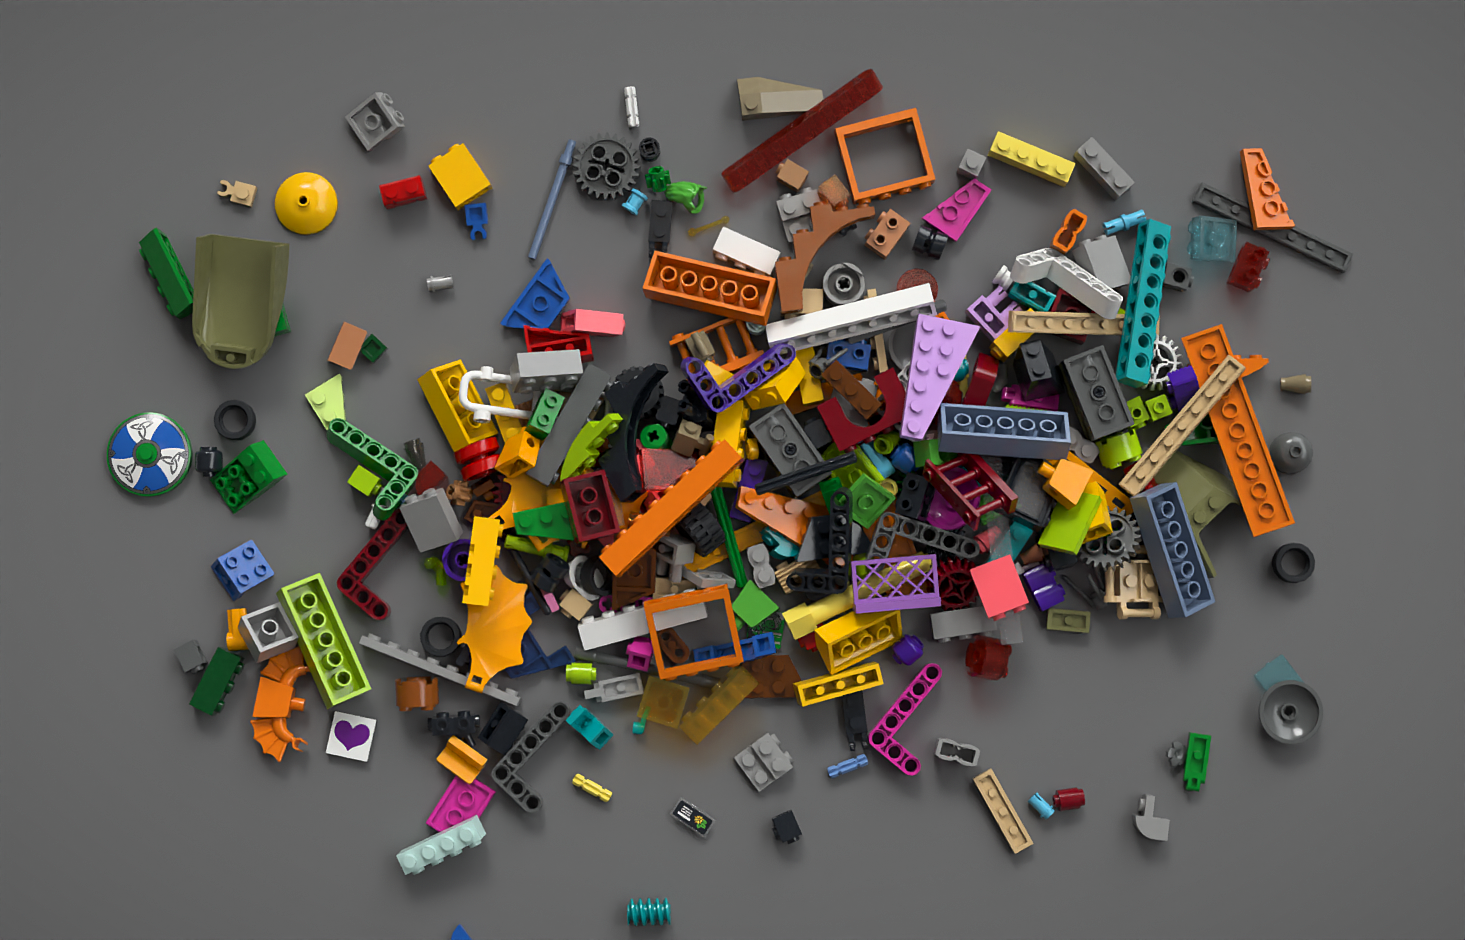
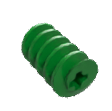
(655, 437)

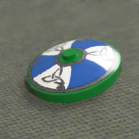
(149, 454)

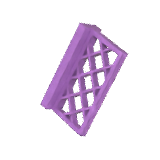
(895, 602)

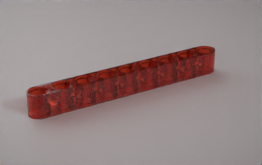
(802, 130)

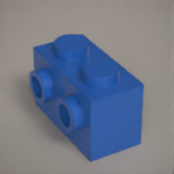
(855, 358)

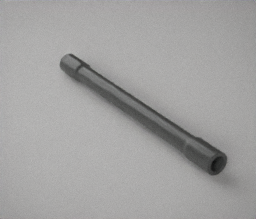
(594, 656)

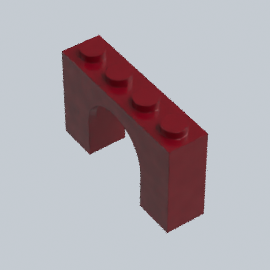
(849, 435)

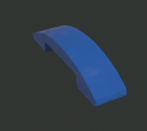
(752, 649)

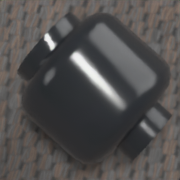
(208, 461)

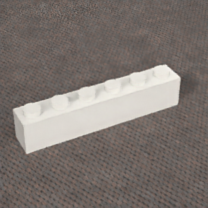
(632, 623)

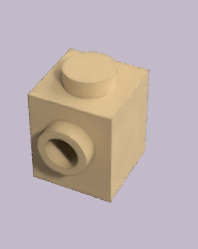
(574, 604)

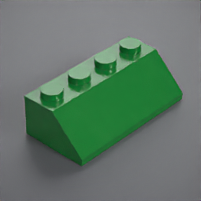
(169, 273)

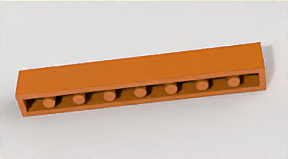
(671, 508)

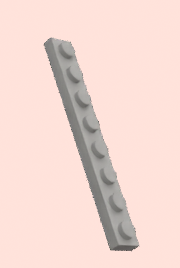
(432, 665)

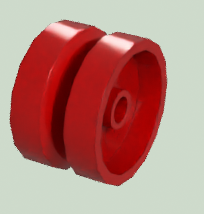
(478, 456)

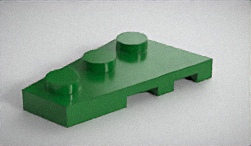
(544, 521)

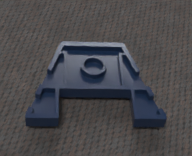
(533, 655)

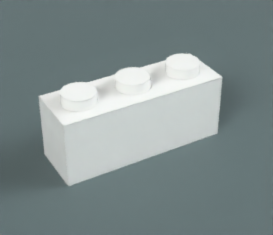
(745, 252)

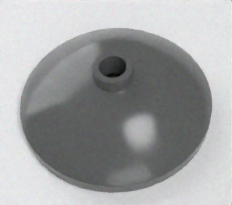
(1305, 711)

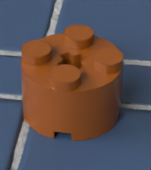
(417, 692)

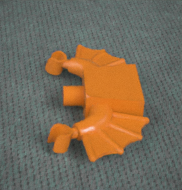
(277, 701)

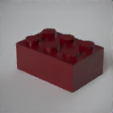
(589, 506)

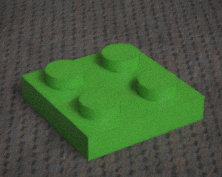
(868, 500)

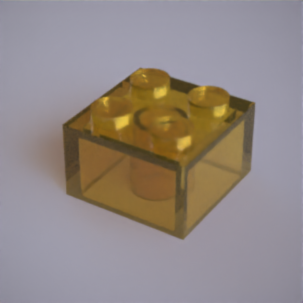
(663, 702)

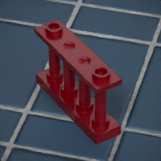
(977, 470)

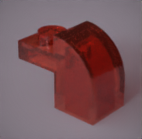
(429, 477)

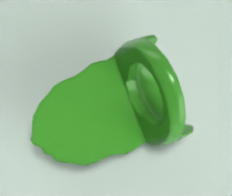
(684, 192)

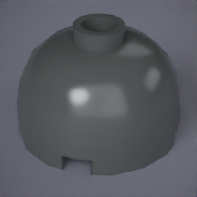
(1291, 452)

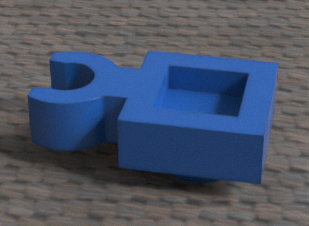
(477, 216)

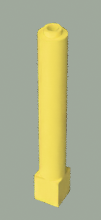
(804, 618)

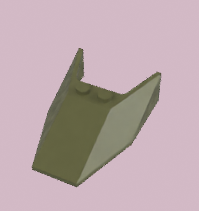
(1202, 492)

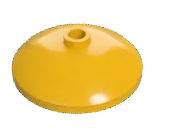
(315, 213)

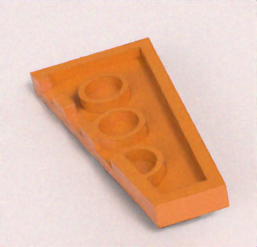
(1265, 203)

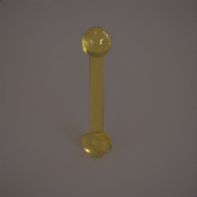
(692, 232)

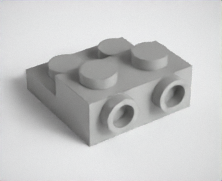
(375, 120)
(795, 211)
(764, 761)

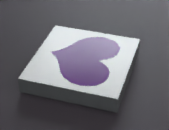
(351, 736)

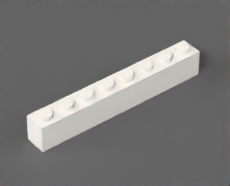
(852, 318)

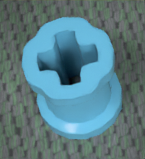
(634, 201)

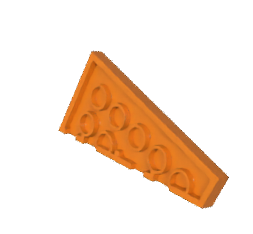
(781, 514)

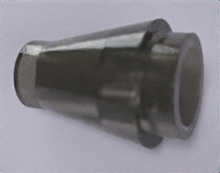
(415, 452)

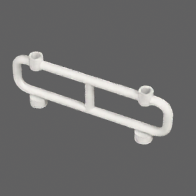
(483, 413)

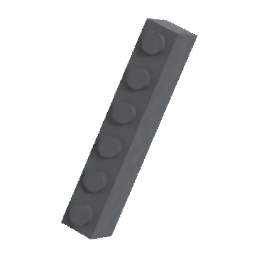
(569, 424)

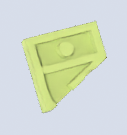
(328, 400)

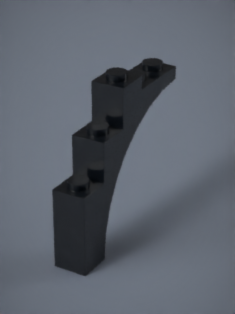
(621, 459)

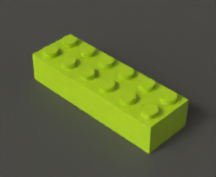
(323, 641)

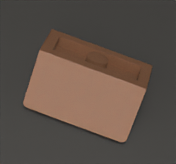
(347, 345)

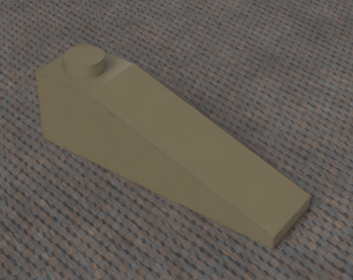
(773, 98)

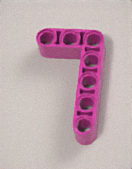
(901, 717)

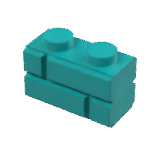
(1031, 296)

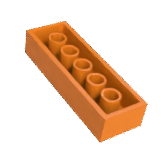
(710, 288)

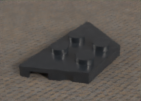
(816, 538)

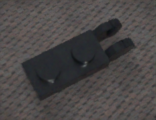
(660, 225)
(855, 718)

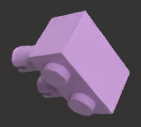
(985, 315)

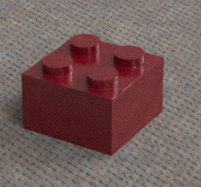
(1067, 303)

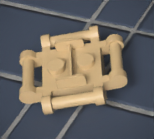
(1133, 585)

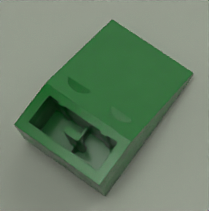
(248, 476)

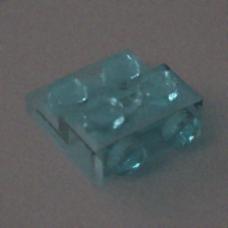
(1212, 239)

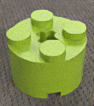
(1119, 448)

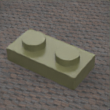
(1068, 620)

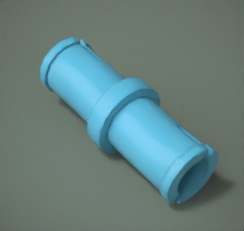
(1124, 222)

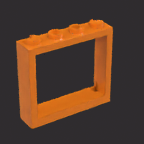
(877, 124)
(686, 599)

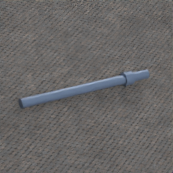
(565, 161)

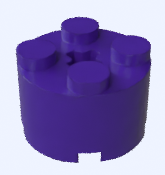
(451, 559)

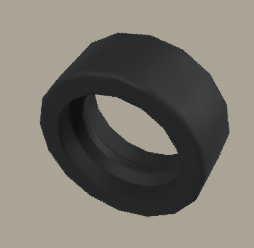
(223, 408)
(1309, 558)
(587, 577)
(424, 636)

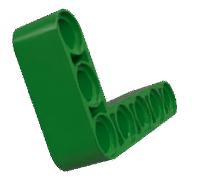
(377, 463)

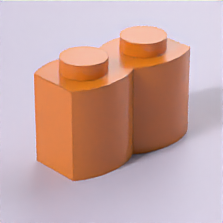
(1069, 229)

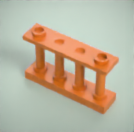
(733, 362)

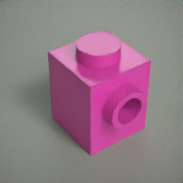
(640, 653)

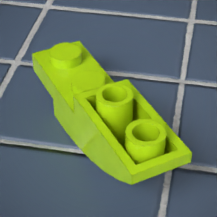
(583, 449)

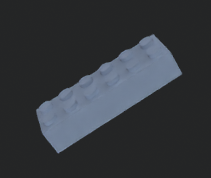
(1003, 431)
(1172, 550)

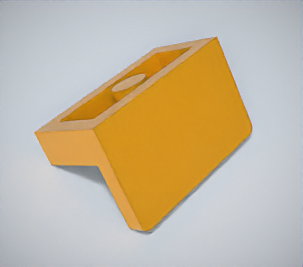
(461, 760)

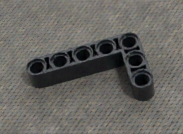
(835, 550)

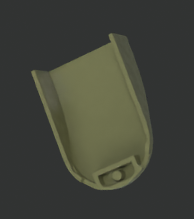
(237, 297)

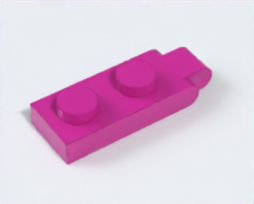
(1014, 397)

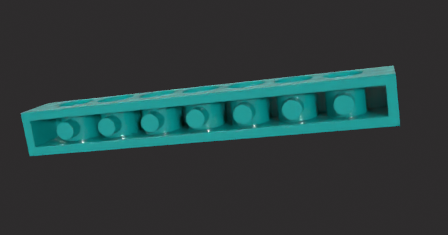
(1148, 268)

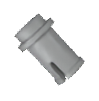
(440, 282)

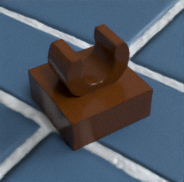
(483, 487)

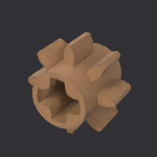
(459, 493)

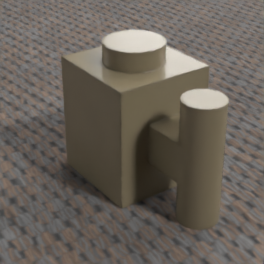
(700, 346)
(688, 438)

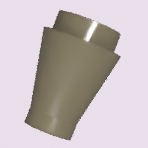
(1297, 384)

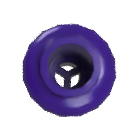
(907, 649)

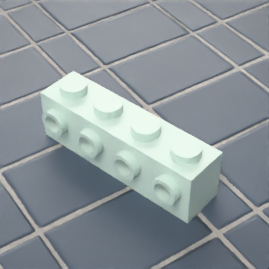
(440, 845)

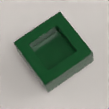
(373, 348)

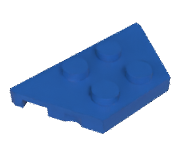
(539, 302)

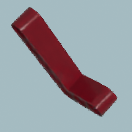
(982, 380)
(371, 562)

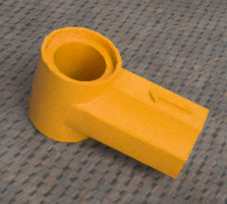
(234, 638)

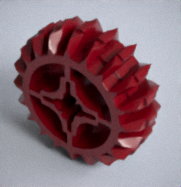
(959, 572)

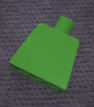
(753, 606)

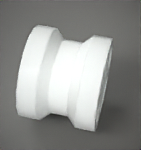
(1003, 278)

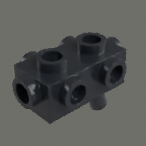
(460, 725)

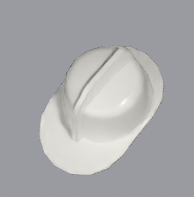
(572, 577)

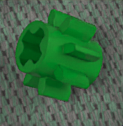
(657, 179)

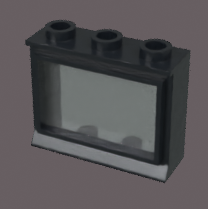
(1033, 500)

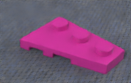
(957, 211)

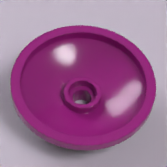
(942, 513)

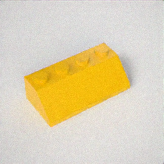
(442, 392)
(857, 637)

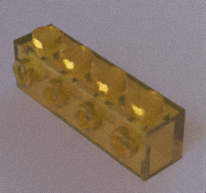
(719, 704)

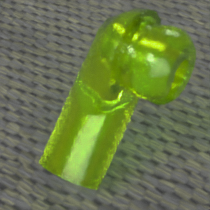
(435, 564)

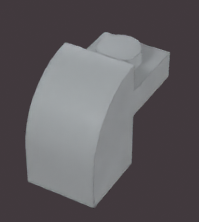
(1146, 824)

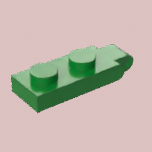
(1196, 760)

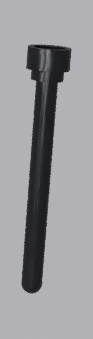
(526, 575)

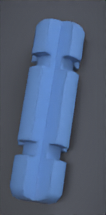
(847, 766)

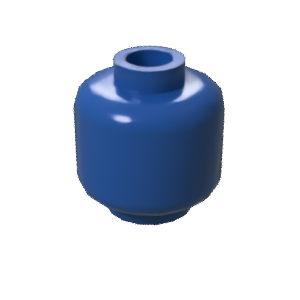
(903, 458)

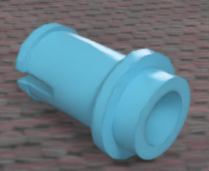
(1041, 806)

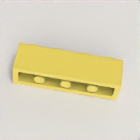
(1031, 159)

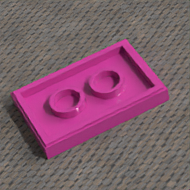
(460, 803)

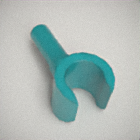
(639, 727)

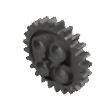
(612, 149)
(1126, 538)

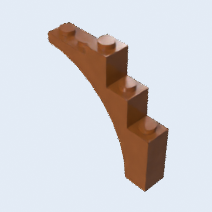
(825, 224)

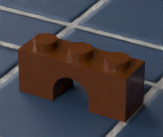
(852, 390)

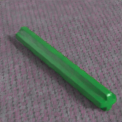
(730, 543)

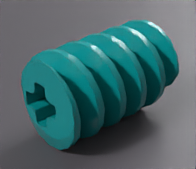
(648, 911)

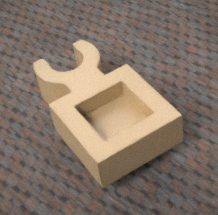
(240, 193)

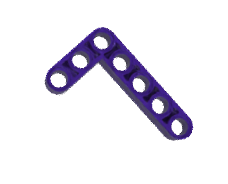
(738, 379)

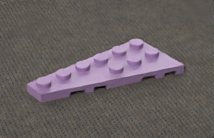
(935, 359)

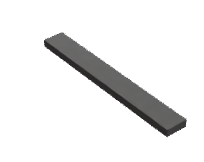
(1294, 238)

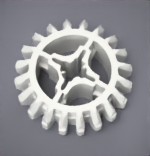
(1164, 362)

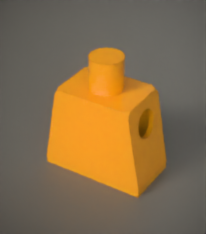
(518, 454)
(1065, 481)

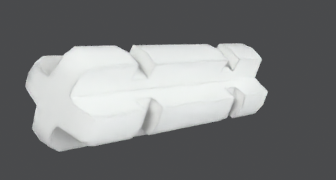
(631, 107)

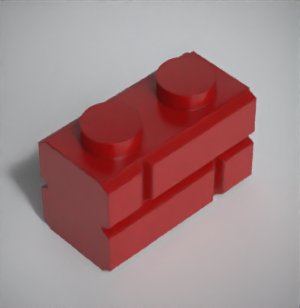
(403, 192)

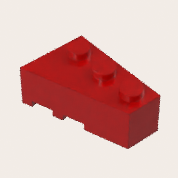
(550, 340)

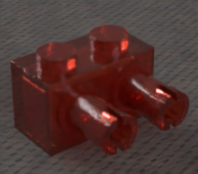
(1248, 267)

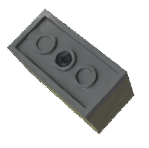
(1095, 394)
(786, 447)

